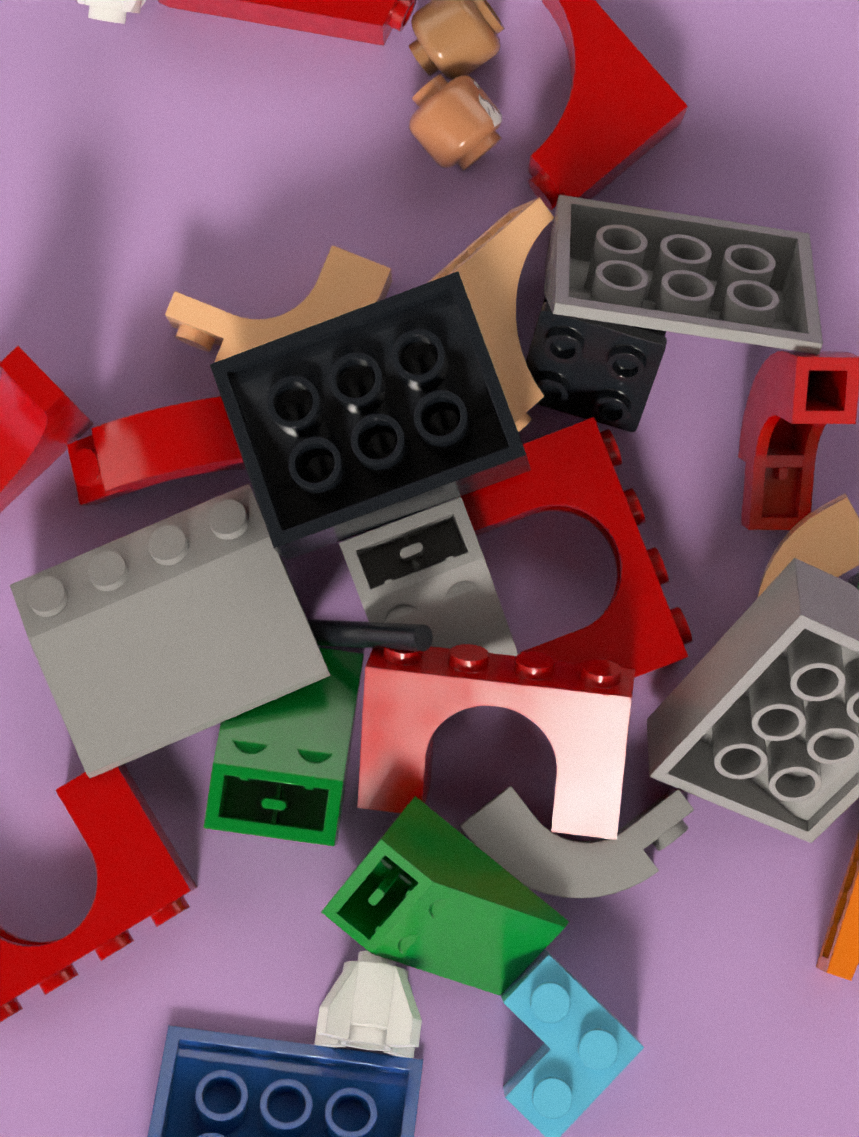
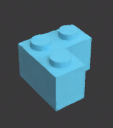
(580, 1051)

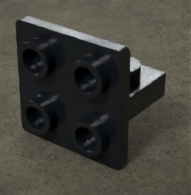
(594, 367)

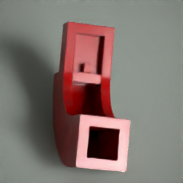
(782, 430)
(153, 449)

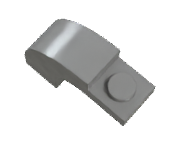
(572, 867)

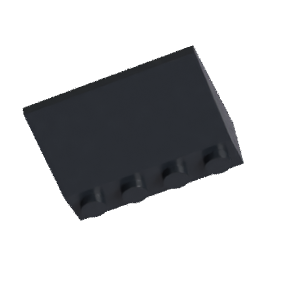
(370, 417)

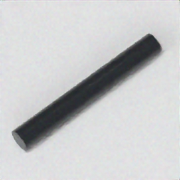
(372, 634)

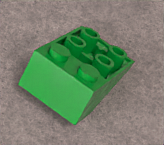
(288, 760)
(443, 905)

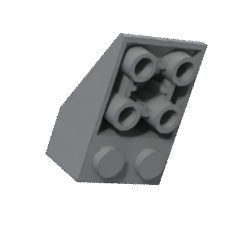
(431, 575)

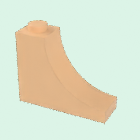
(491, 279)

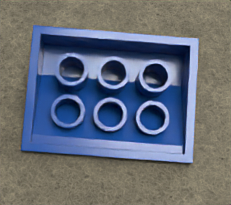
(280, 1089)

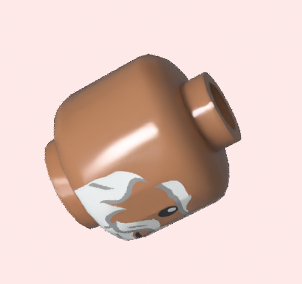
(455, 121)

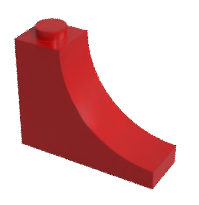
(613, 110)
(34, 424)

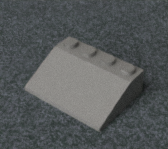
(682, 274)
(168, 631)
(772, 709)

